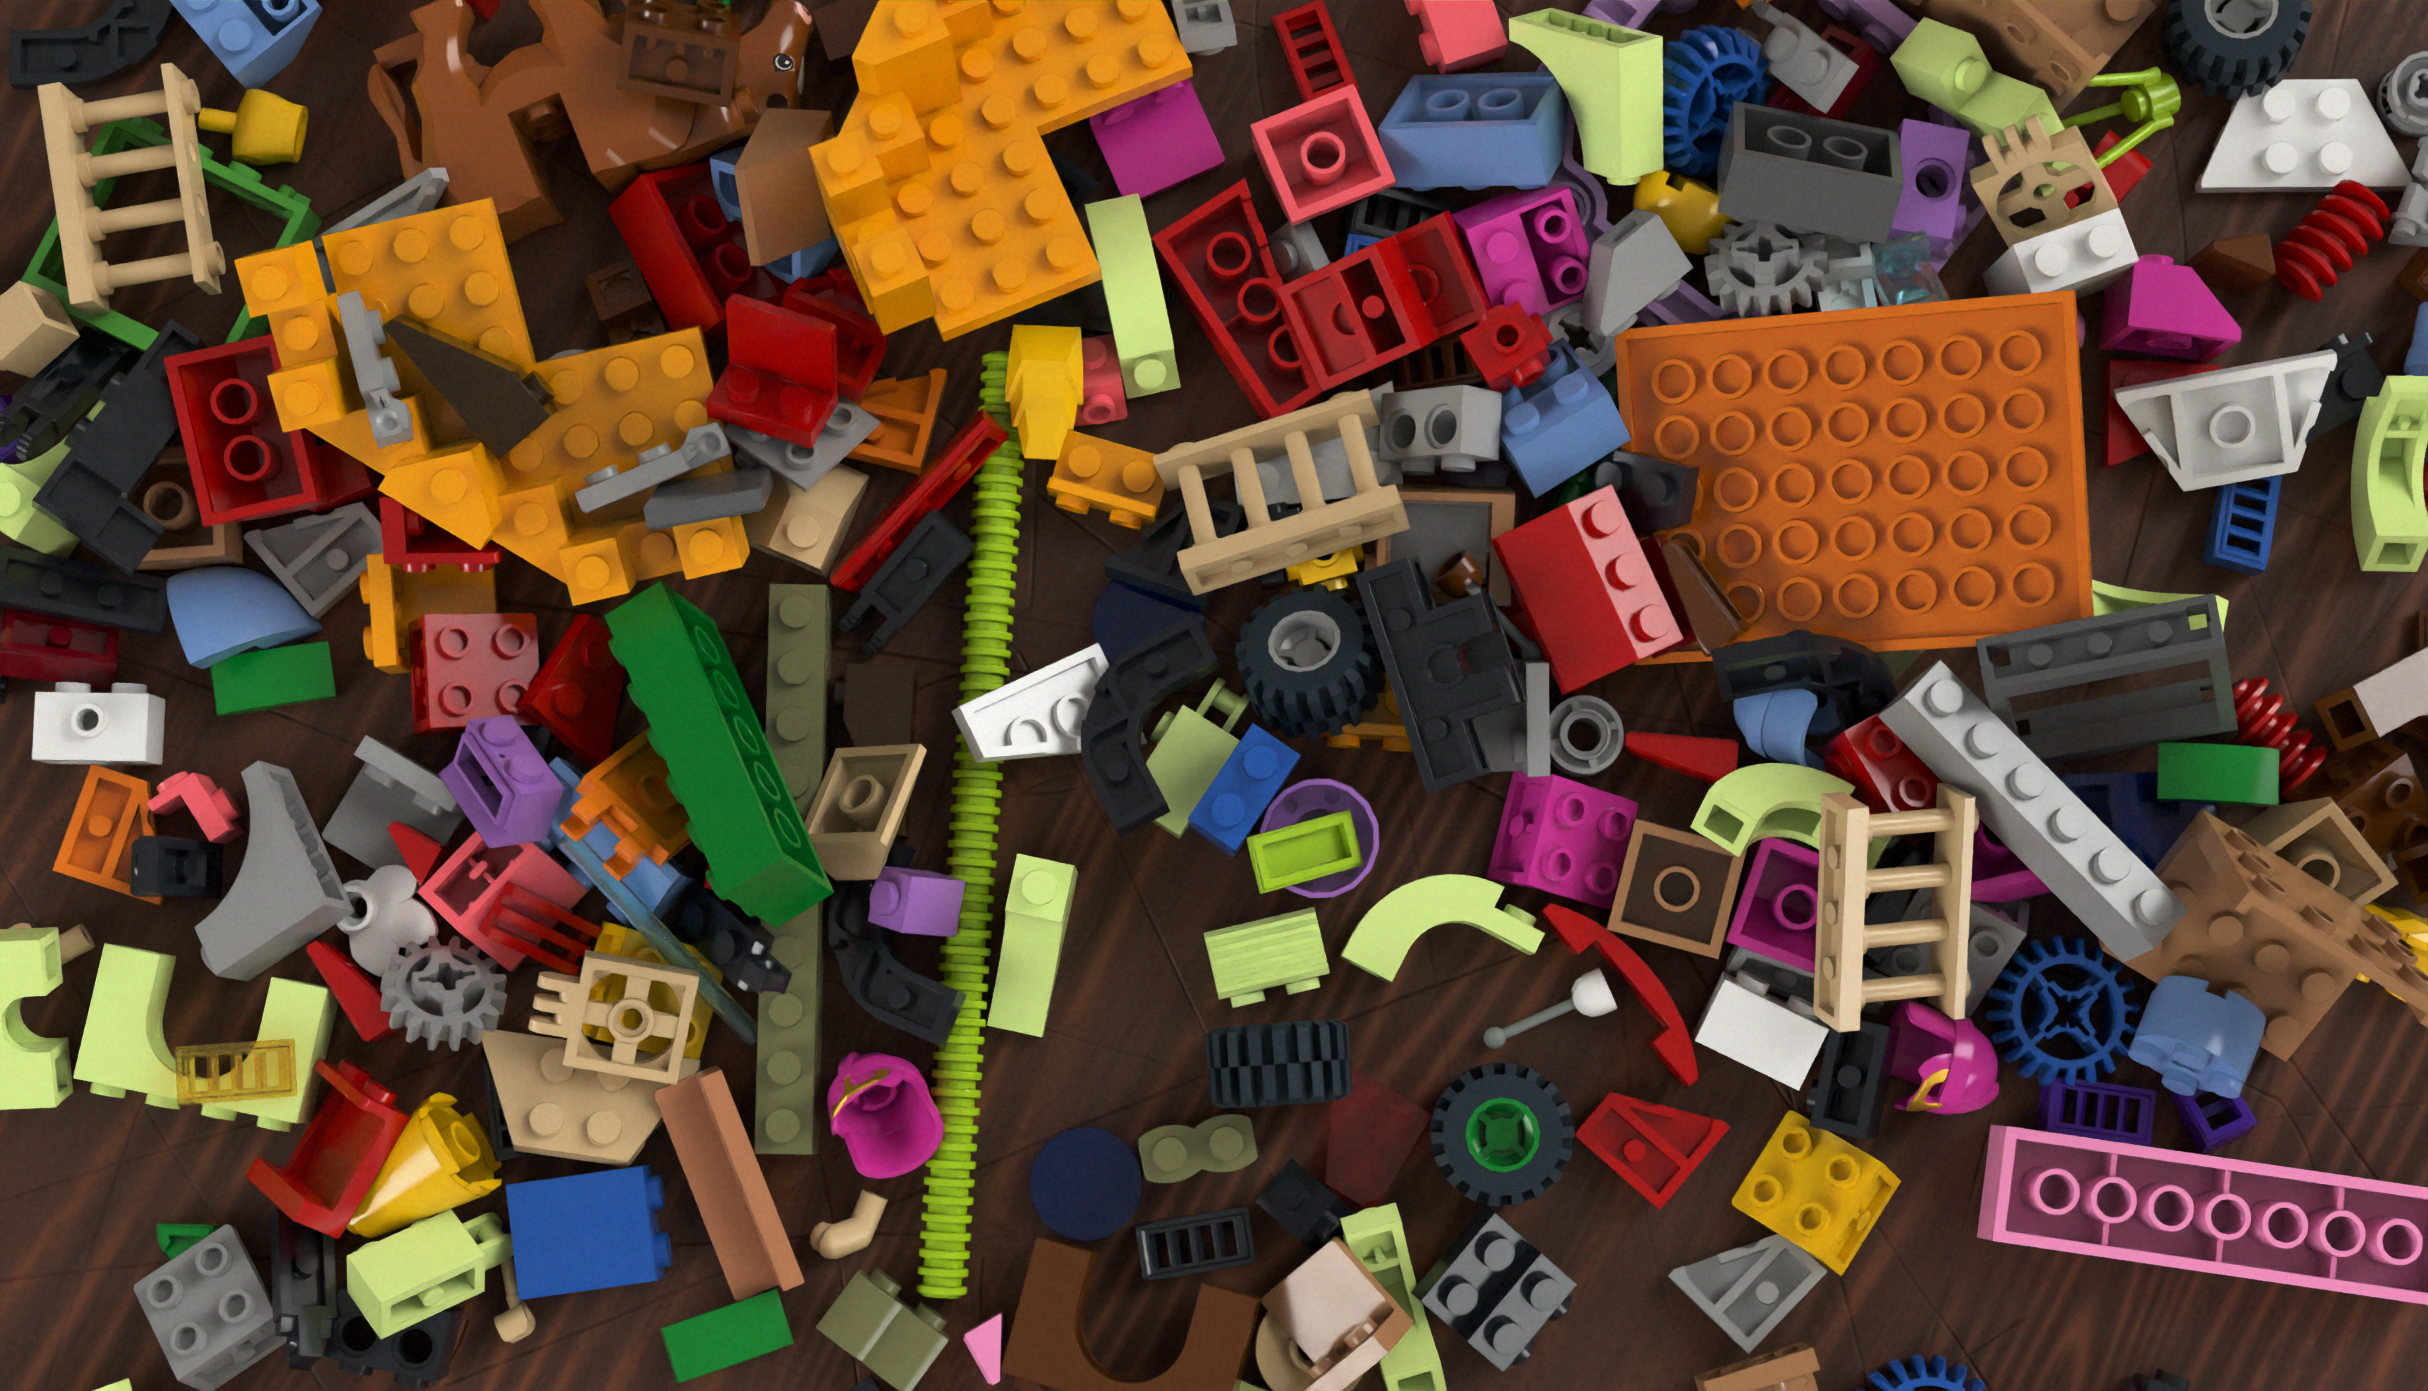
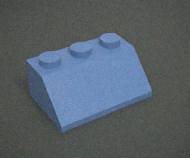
(1476, 131)
(652, 884)

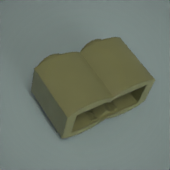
(1180, 1151)
(884, 1329)

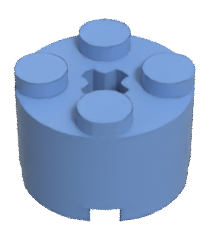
(2198, 1037)

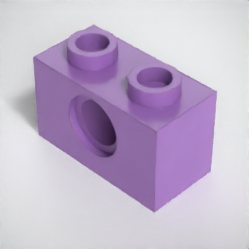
(1945, 158)

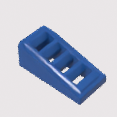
(2250, 561)

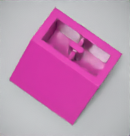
(1527, 248)

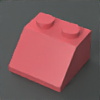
(1321, 155)

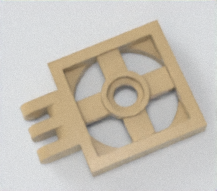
(2028, 157)
(574, 1008)

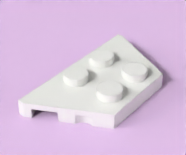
(2303, 140)
(2231, 419)

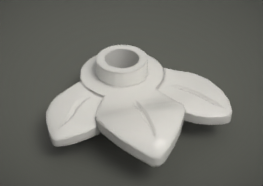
(390, 920)

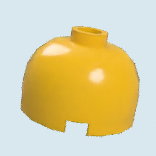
(1684, 206)

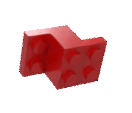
(1385, 300)

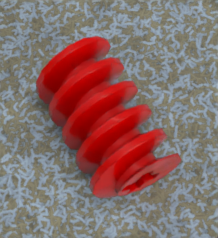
(2328, 238)
(2263, 728)

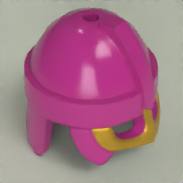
(1945, 1058)
(888, 1128)

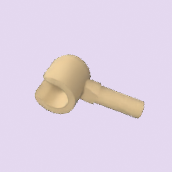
(518, 1320)

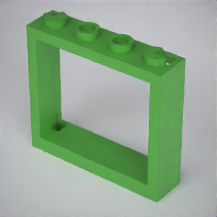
(48, 268)

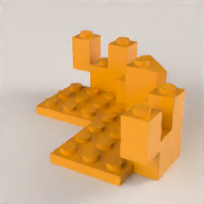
(943, 155)
(610, 401)

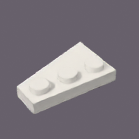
(1330, 465)
(1035, 713)

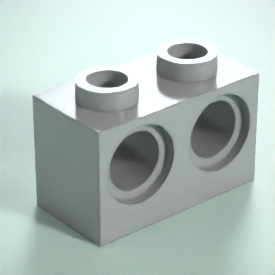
(1440, 428)

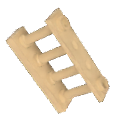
(76, 170)
(1291, 540)
(1847, 883)

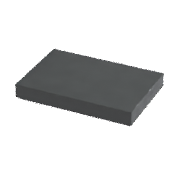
(709, 497)

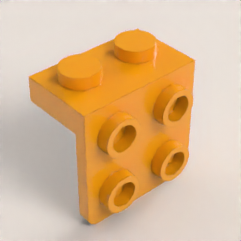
(404, 596)

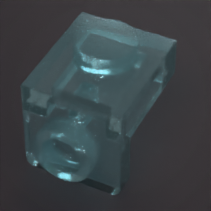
(1905, 271)

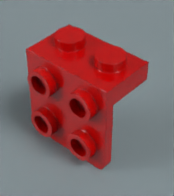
(1881, 768)

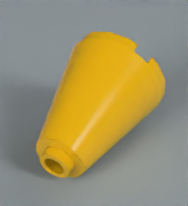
(431, 1169)

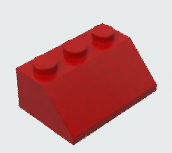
(690, 249)
(234, 436)
(1587, 589)

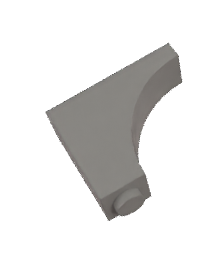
(283, 887)

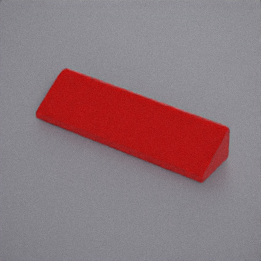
(928, 491)

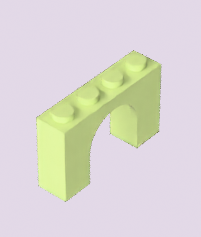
(127, 1046)

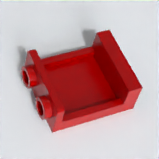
(337, 1152)

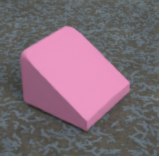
(987, 1346)

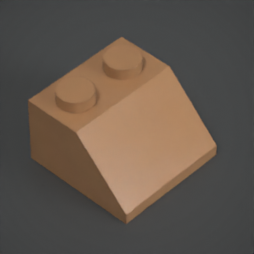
(779, 184)

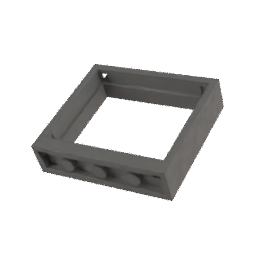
(2106, 649)

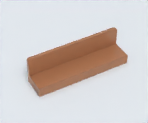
(728, 1184)

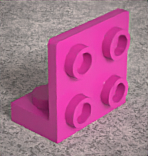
(1157, 141)
(1563, 839)

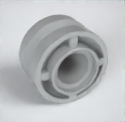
(1606, 726)

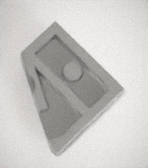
(320, 554)
(1750, 1286)

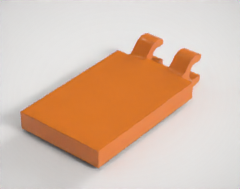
(635, 804)

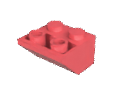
(476, 875)

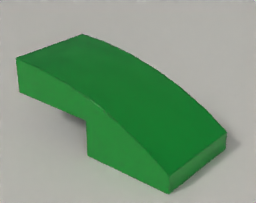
(273, 678)
(2218, 774)
(726, 1336)

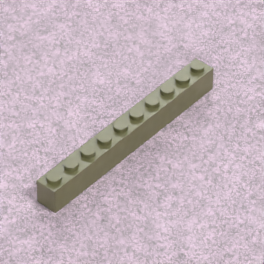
(799, 738)

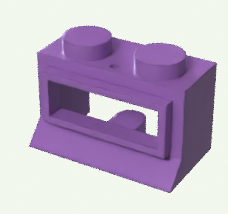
(524, 790)

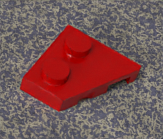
(1648, 1143)

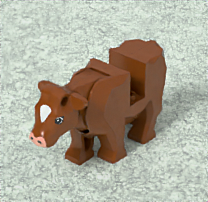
(487, 117)

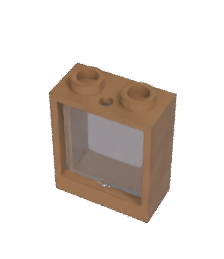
(1451, 520)

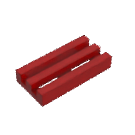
(573, 945)

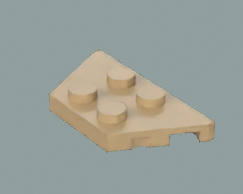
(568, 1108)

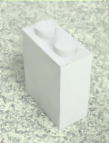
(2074, 257)

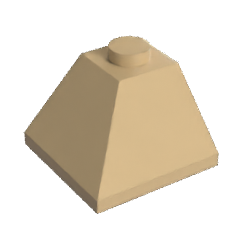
(809, 524)
(862, 807)
(2325, 846)

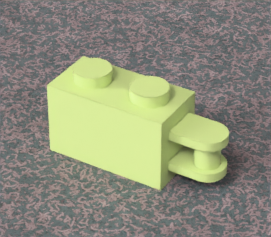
(1192, 753)
(425, 1269)

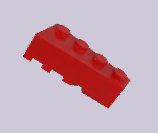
(1229, 285)

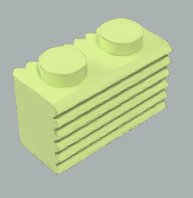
(1267, 955)

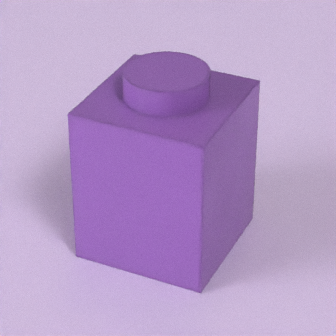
(916, 901)

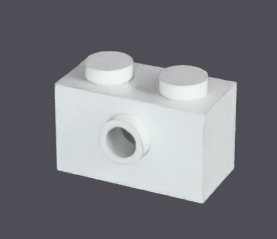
(98, 727)
(1761, 1028)

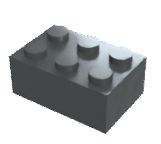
(1809, 173)

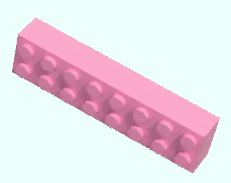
(2206, 1214)

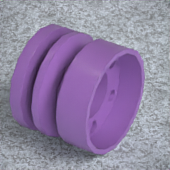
(1317, 799)

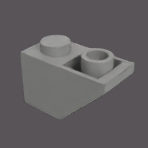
(1628, 270)

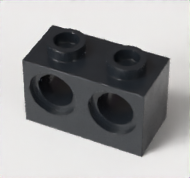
(393, 1351)

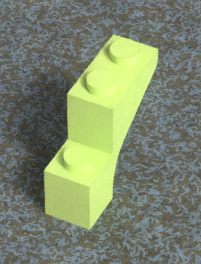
(1956, 76)

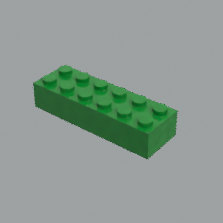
(716, 756)

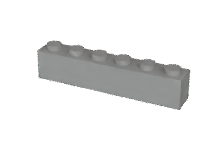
(2034, 813)

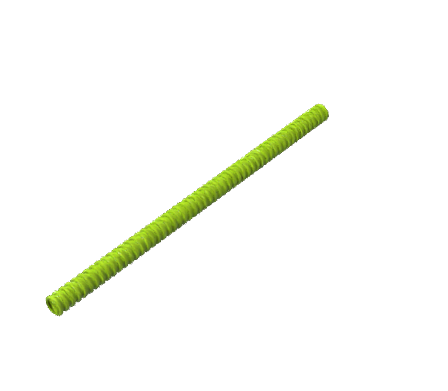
(972, 851)

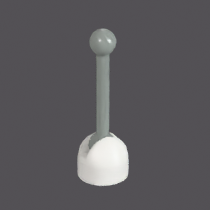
(1588, 995)

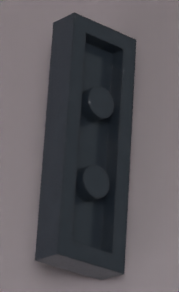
(82, 592)

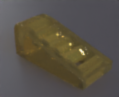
(186, 1079)

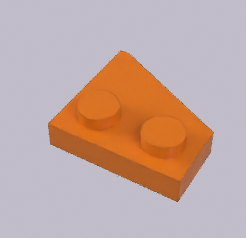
(906, 420)
(103, 828)

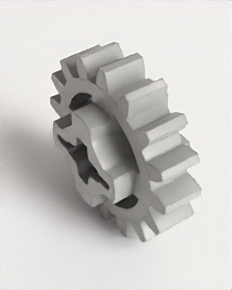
(1765, 268)
(438, 992)

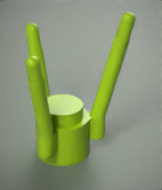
(2149, 100)

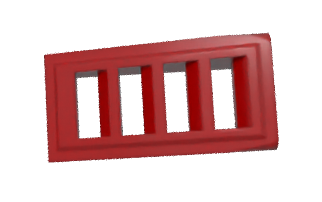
(1302, 18)
(1693, 756)
(354, 991)

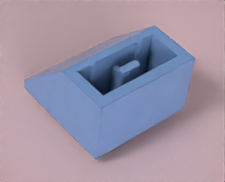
(252, 35)
(1558, 422)

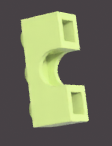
(32, 1068)

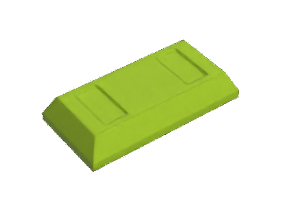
(1304, 851)

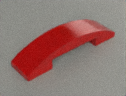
(1672, 1041)

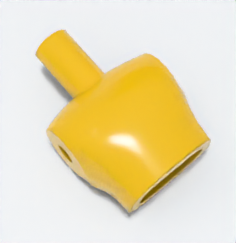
(262, 130)

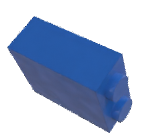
(1243, 790)
(587, 1231)

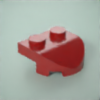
(859, 337)

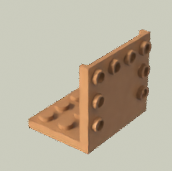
(2043, 41)
(2271, 934)

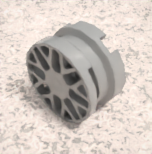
(2406, 96)

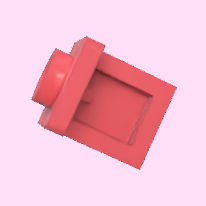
(1101, 383)
(211, 807)

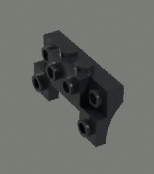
(116, 454)

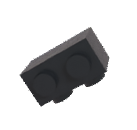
(1853, 1079)

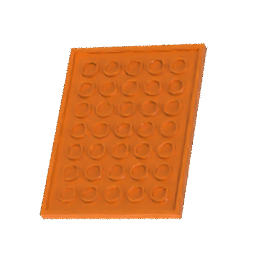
(1877, 466)

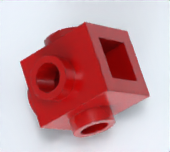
(1508, 347)

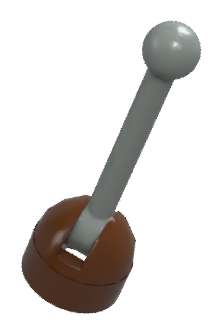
(1462, 577)

